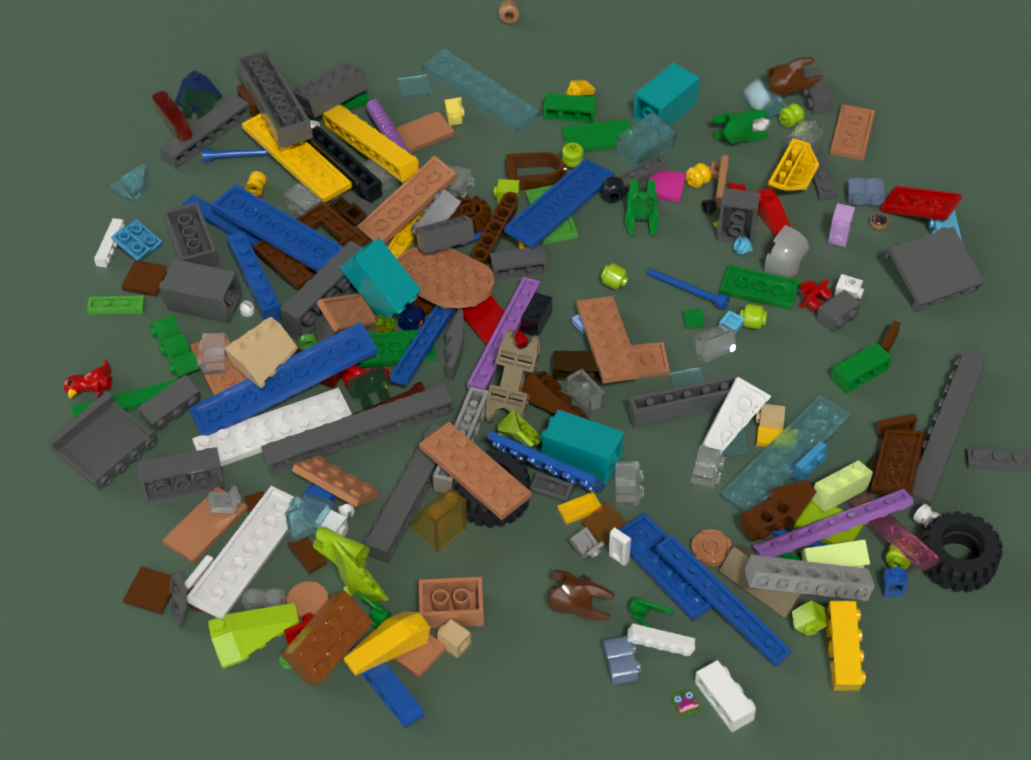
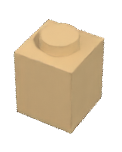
(771, 416)
(454, 637)

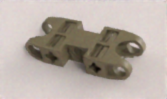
(513, 376)

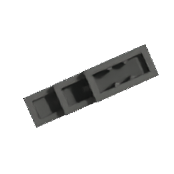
(454, 344)

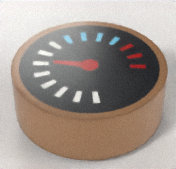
(878, 221)

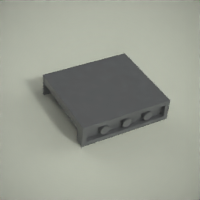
(935, 268)
(102, 441)

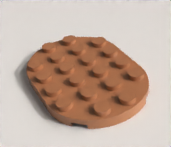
(448, 277)

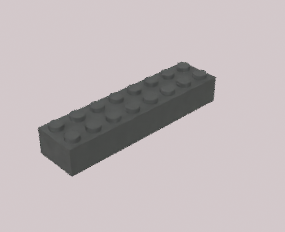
(274, 98)

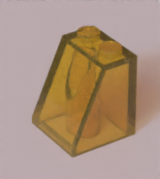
(441, 520)

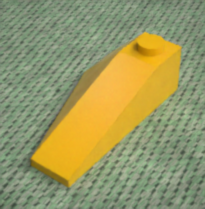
(389, 640)

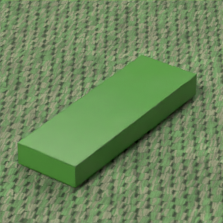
(116, 305)

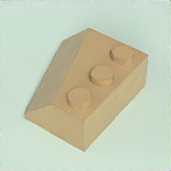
(261, 351)

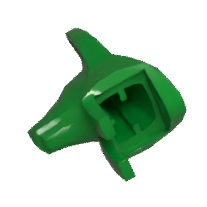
(740, 126)
(642, 207)

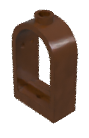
(533, 160)

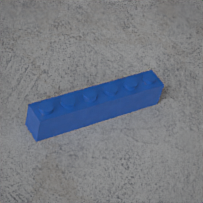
(254, 276)

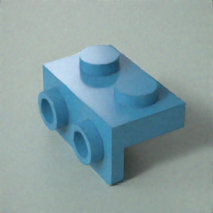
(810, 462)

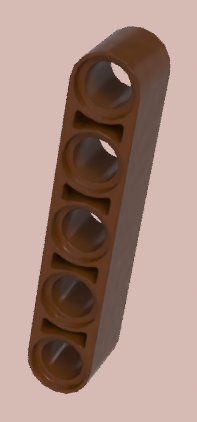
(495, 223)

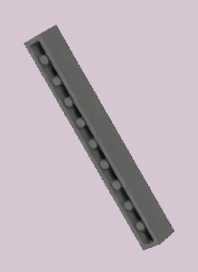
(946, 428)
(358, 429)

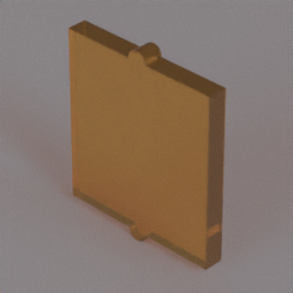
(603, 521)

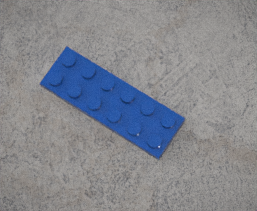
(541, 460)
(644, 539)

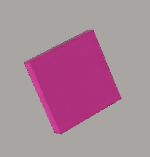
(669, 185)

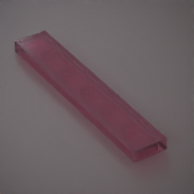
(899, 537)

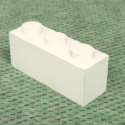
(725, 695)

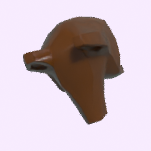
(790, 77)
(577, 596)

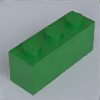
(569, 108)
(861, 368)

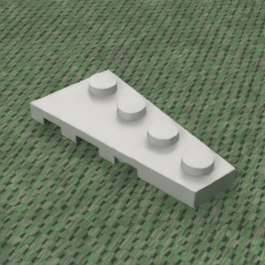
(737, 409)

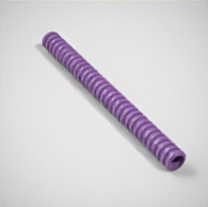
(385, 125)

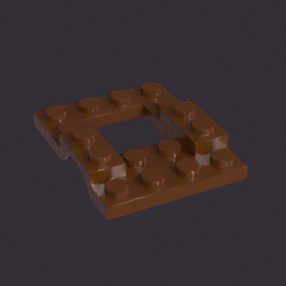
(292, 269)

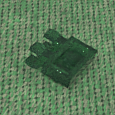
(197, 99)
(368, 382)

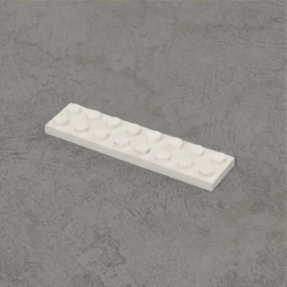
(249, 435)
(242, 556)

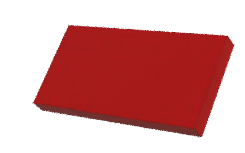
(921, 202)
(485, 318)

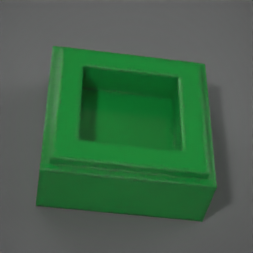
(693, 318)

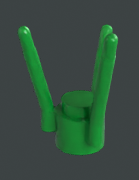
(642, 608)
(378, 613)

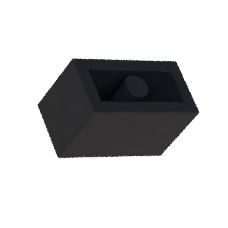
(536, 314)

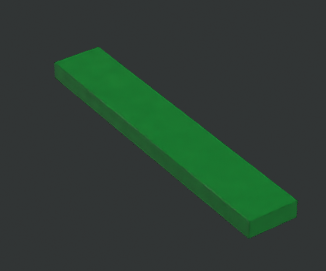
(129, 400)

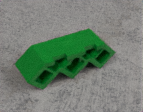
(173, 345)

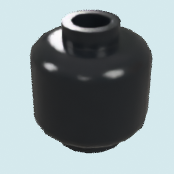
(613, 189)

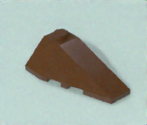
(546, 394)

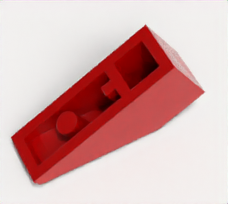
(772, 211)

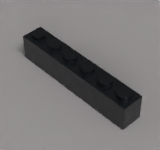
(363, 180)

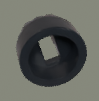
(708, 206)

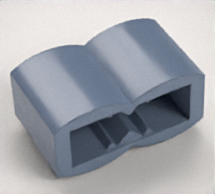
(866, 191)
(621, 660)

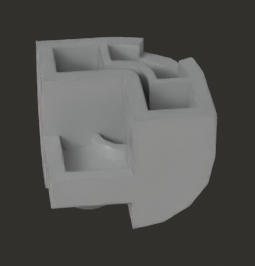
(786, 253)

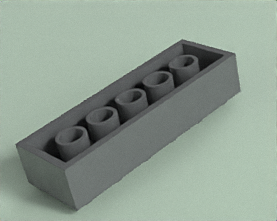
(302, 309)

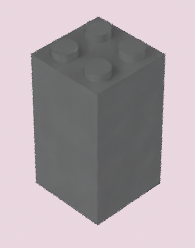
(201, 290)

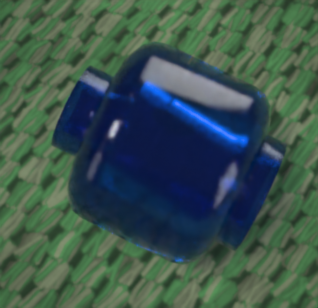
(411, 318)

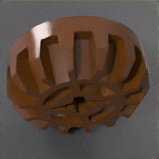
(470, 208)

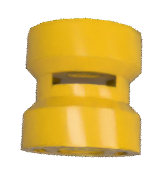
(256, 183)

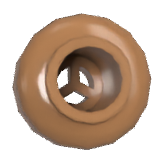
(509, 12)

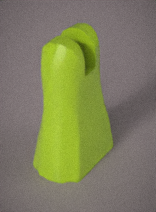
(324, 545)

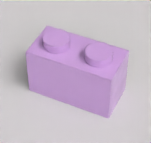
(841, 225)

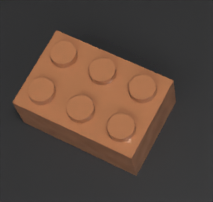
(451, 599)

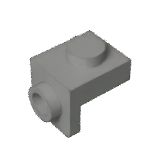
(224, 502)
(586, 544)

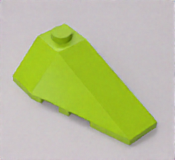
(518, 430)
(356, 576)
(248, 630)

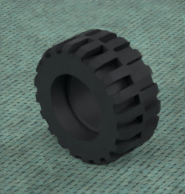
(479, 512)
(970, 532)

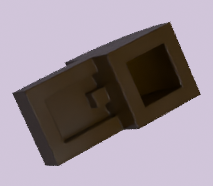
(350, 212)

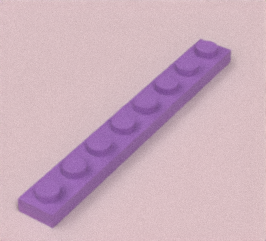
(511, 319)
(834, 524)

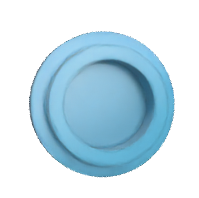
(742, 246)

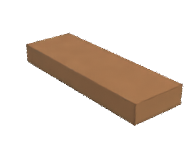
(722, 179)

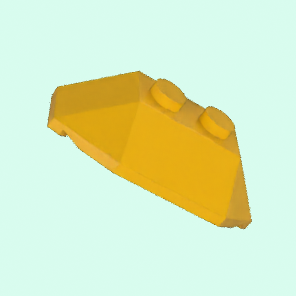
(795, 168)

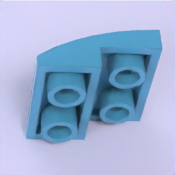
(137, 240)

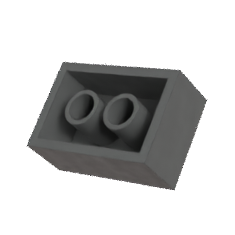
(738, 215)

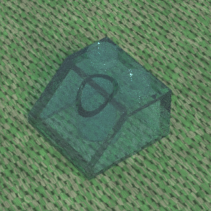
(761, 97)

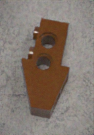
(789, 499)

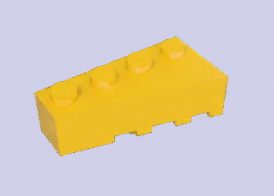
(844, 645)

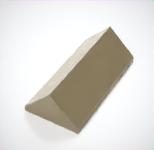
(779, 602)

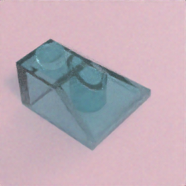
(131, 183)
(306, 515)

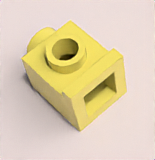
(454, 111)

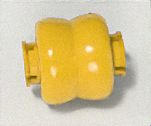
(698, 175)

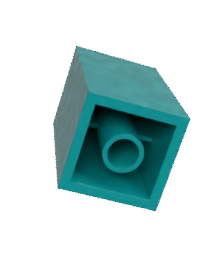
(668, 95)
(380, 279)
(583, 444)

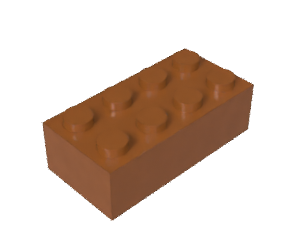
(326, 638)

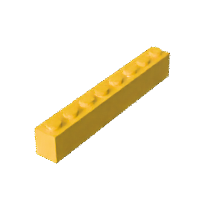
(371, 143)

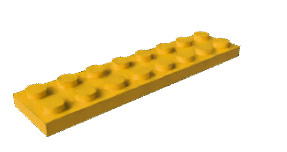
(301, 161)

